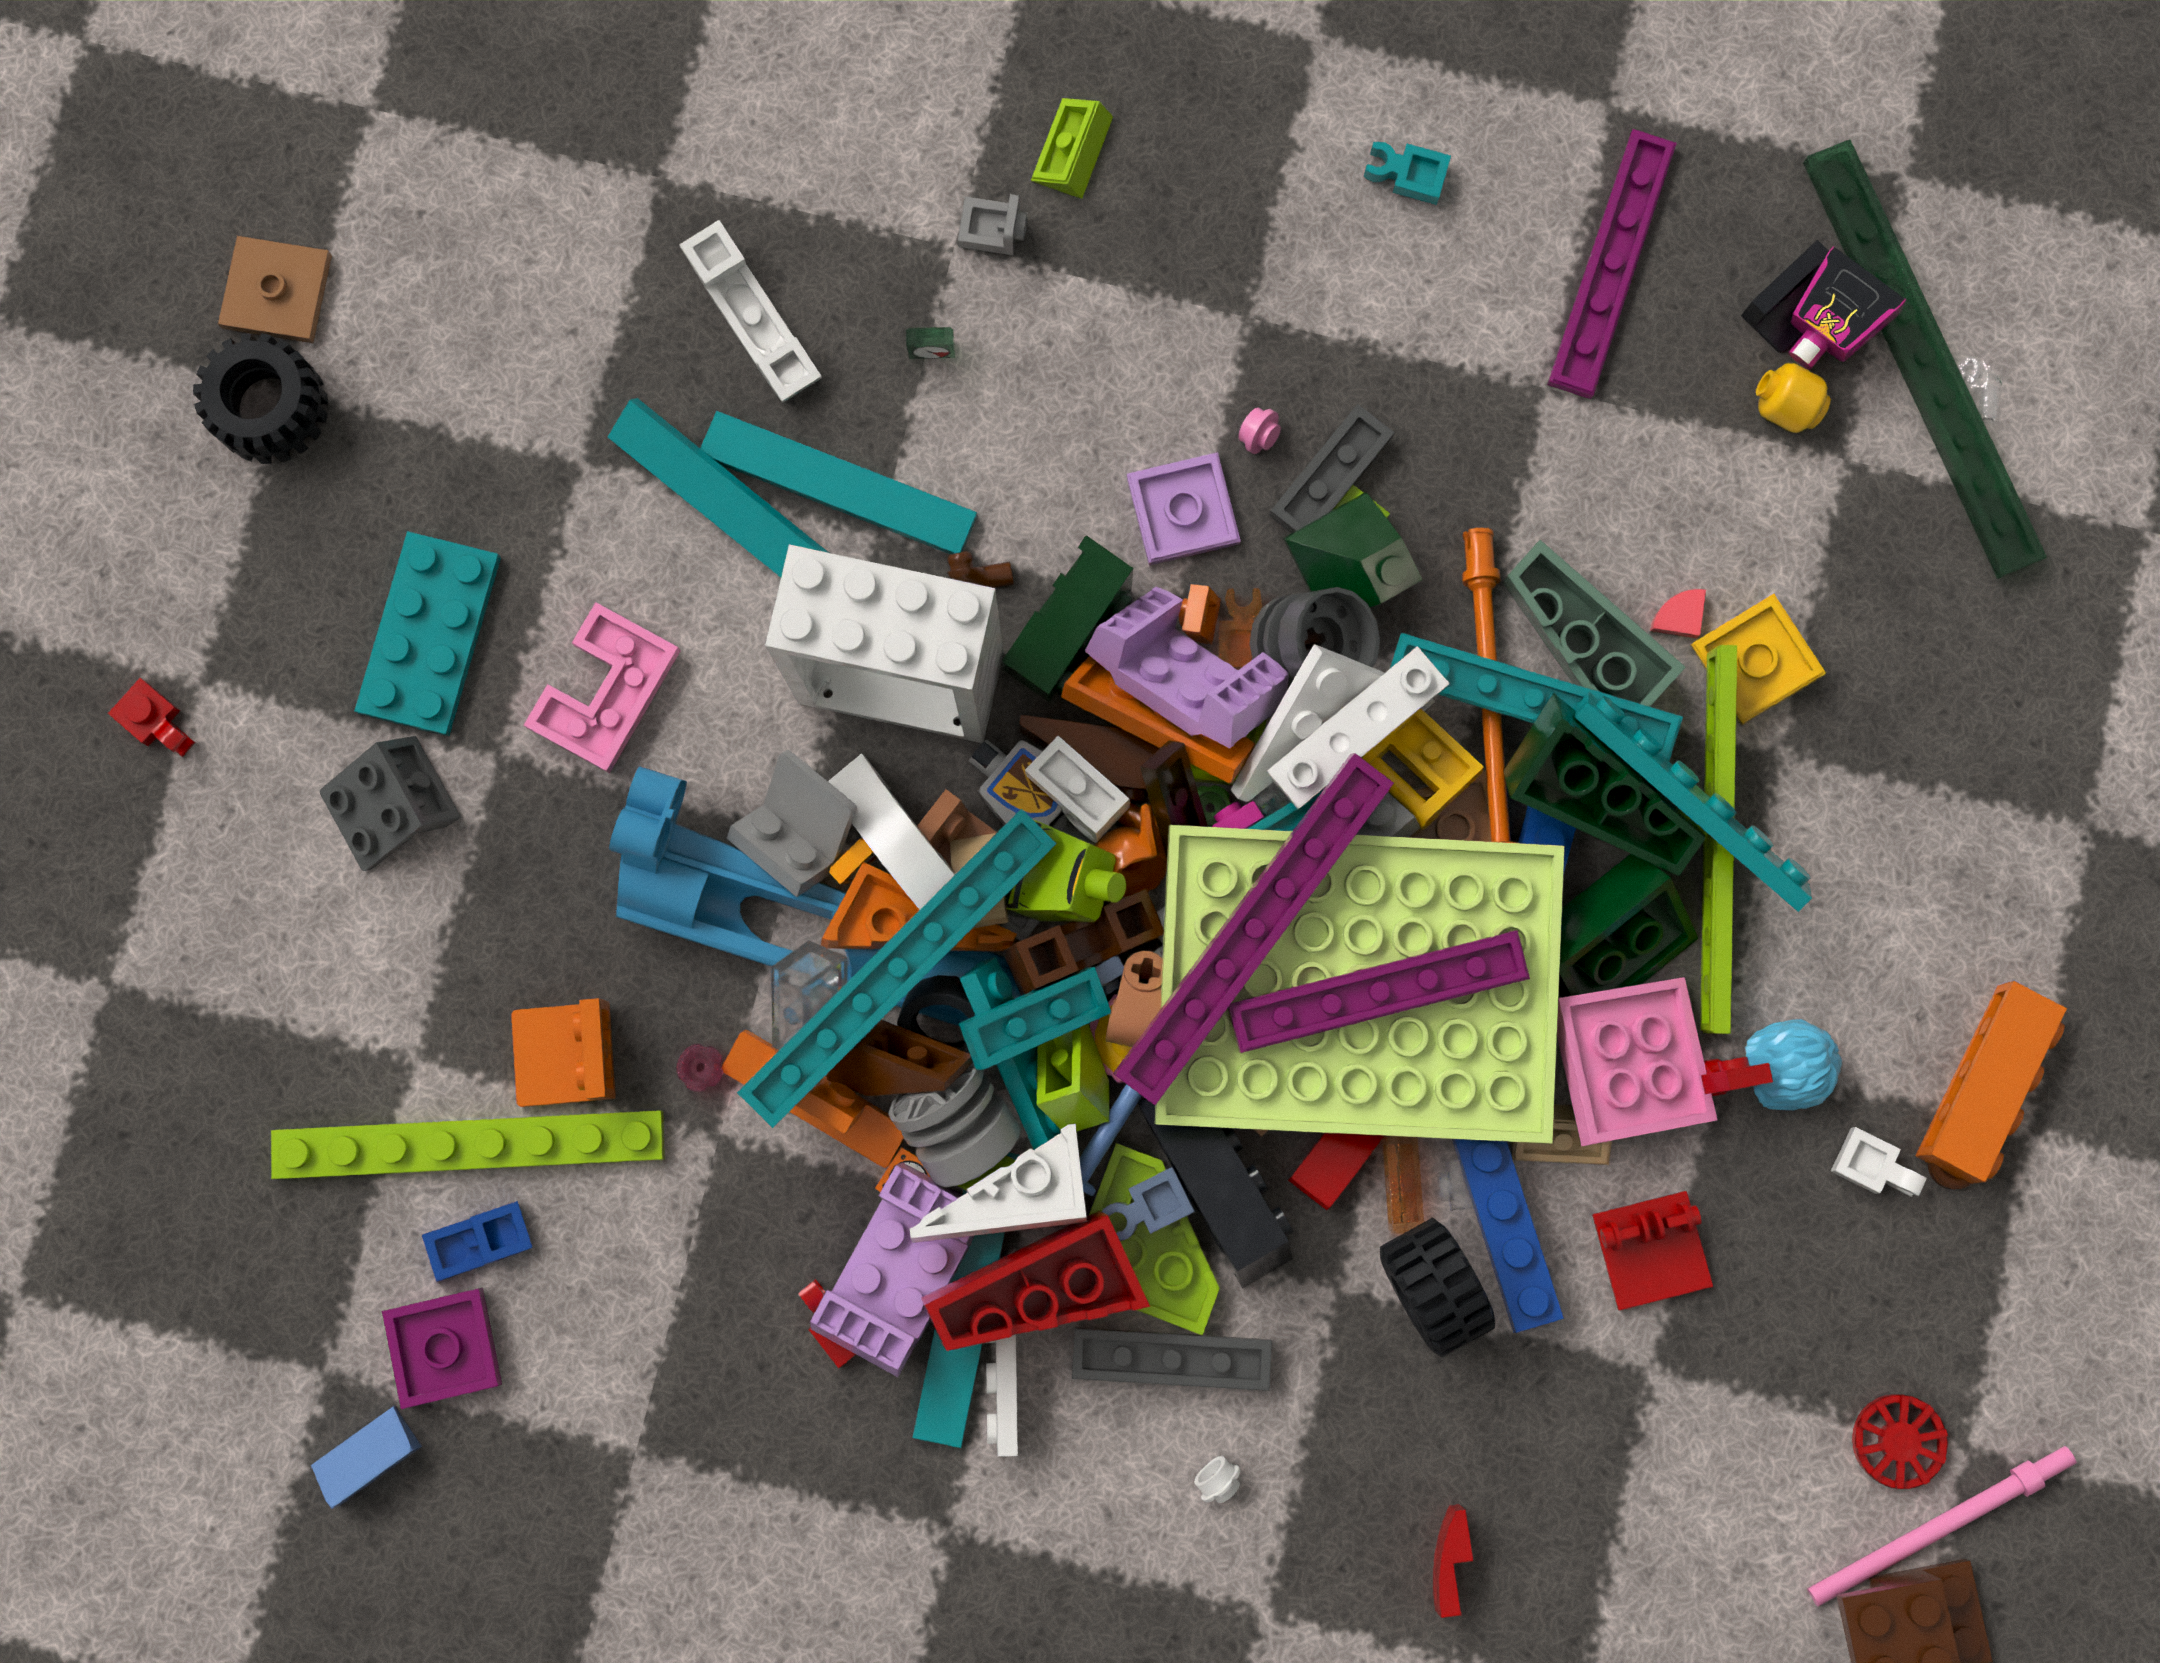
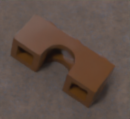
(1083, 944)

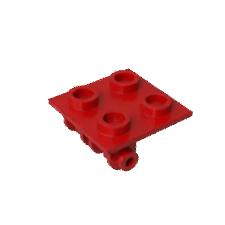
(1653, 1250)

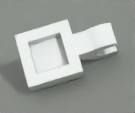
(1872, 1164)

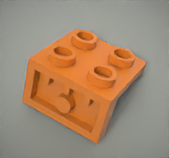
(563, 1054)

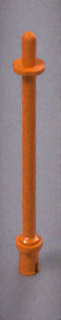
(1481, 579)

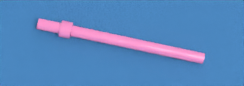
(2024, 1480)

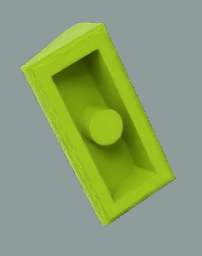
(1073, 146)

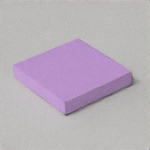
(1183, 509)

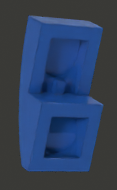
(477, 1241)

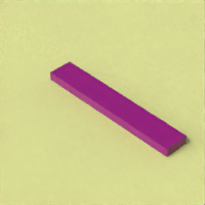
(1611, 264)
(1378, 991)

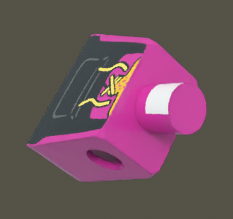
(1841, 310)

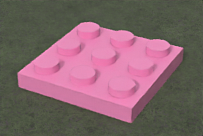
(1633, 1061)

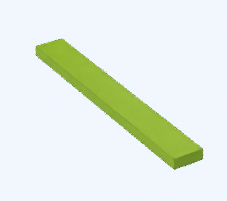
(1717, 861)

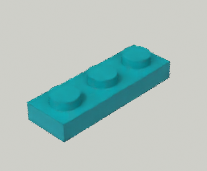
(1035, 1018)

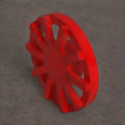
(1900, 1441)

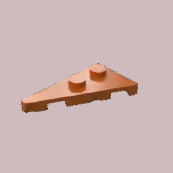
(879, 908)

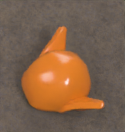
(1137, 853)

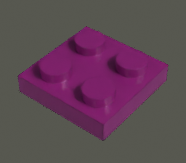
(441, 1348)

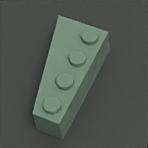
(1589, 632)

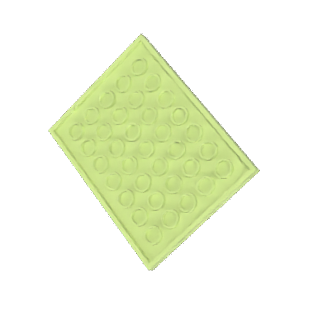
(1430, 1072)

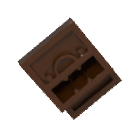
(1917, 1617)

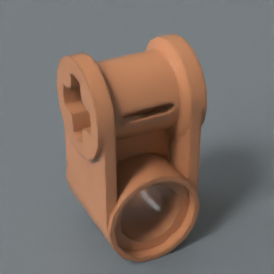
(1136, 1002)

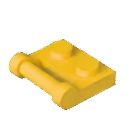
(1433, 758)

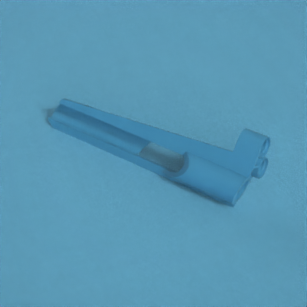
(696, 886)

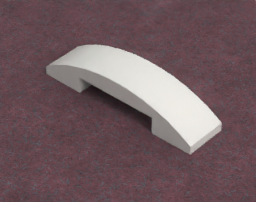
(749, 311)
(892, 832)

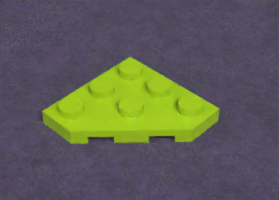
(1166, 1261)

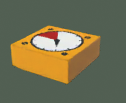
(848, 864)

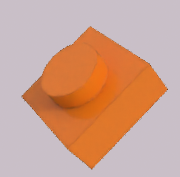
(1200, 614)

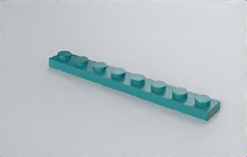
(896, 968)

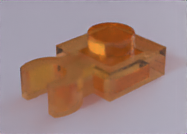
(1236, 634)

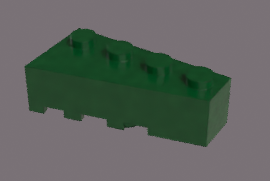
(1591, 788)

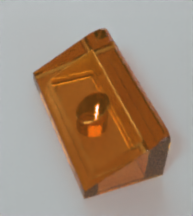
(1402, 1183)

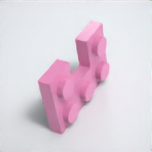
(606, 725)

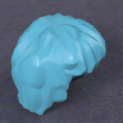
(1801, 1063)

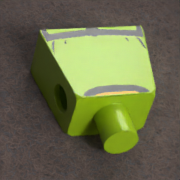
(1068, 882)

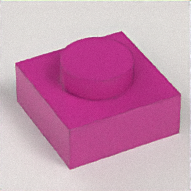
(1237, 816)

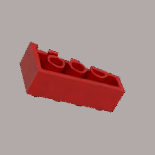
(1047, 1284)

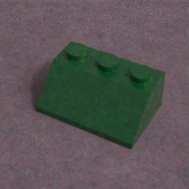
(1622, 929)

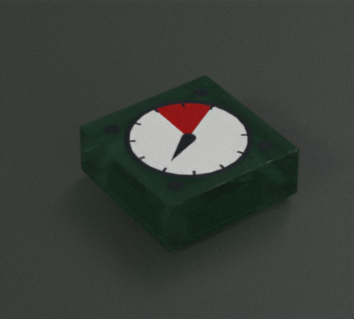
(930, 343)

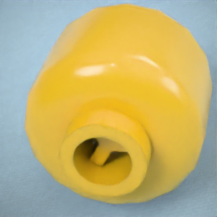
(1793, 398)

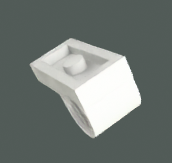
(1078, 788)

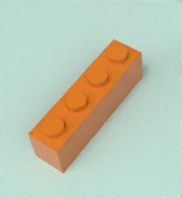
(1992, 1083)

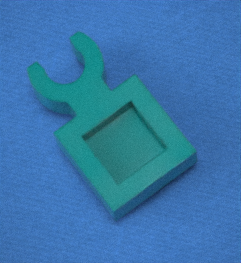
(1417, 172)

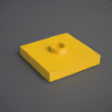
(1770, 657)

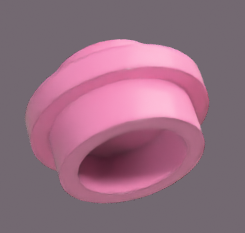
(1259, 430)

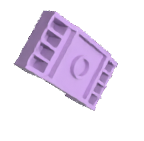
(1181, 676)
(879, 1293)

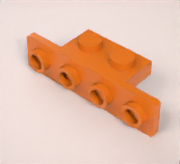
(826, 1106)

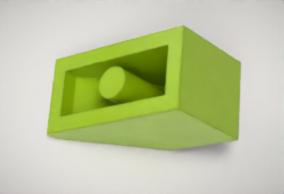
(1072, 1080)

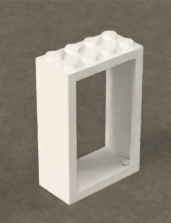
(887, 643)

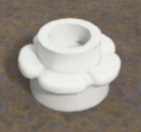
(1220, 1485)

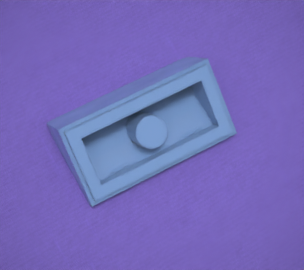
(364, 1457)

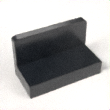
(1774, 307)

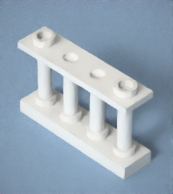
(1357, 727)

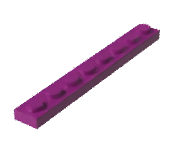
(1253, 928)

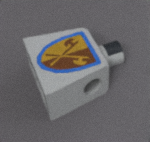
(1009, 787)

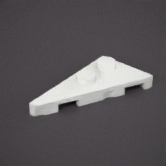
(1315, 695)
(1031, 1193)

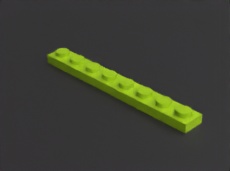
(467, 1144)

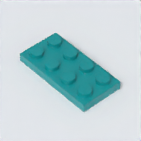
(427, 634)

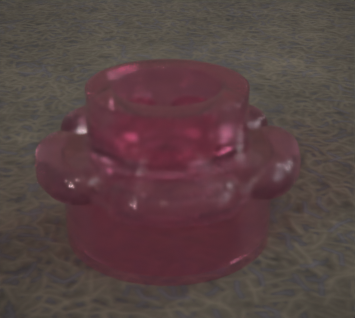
(688, 1063)

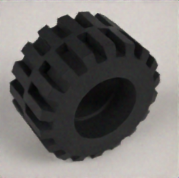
(234, 372)
(1437, 1287)

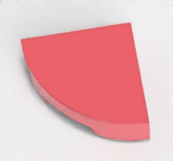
(1681, 614)

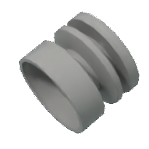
(957, 1129)

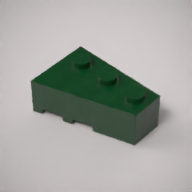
(1063, 627)

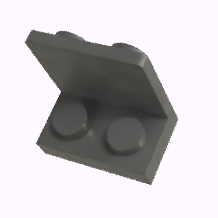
(387, 799)

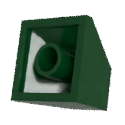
(1354, 551)

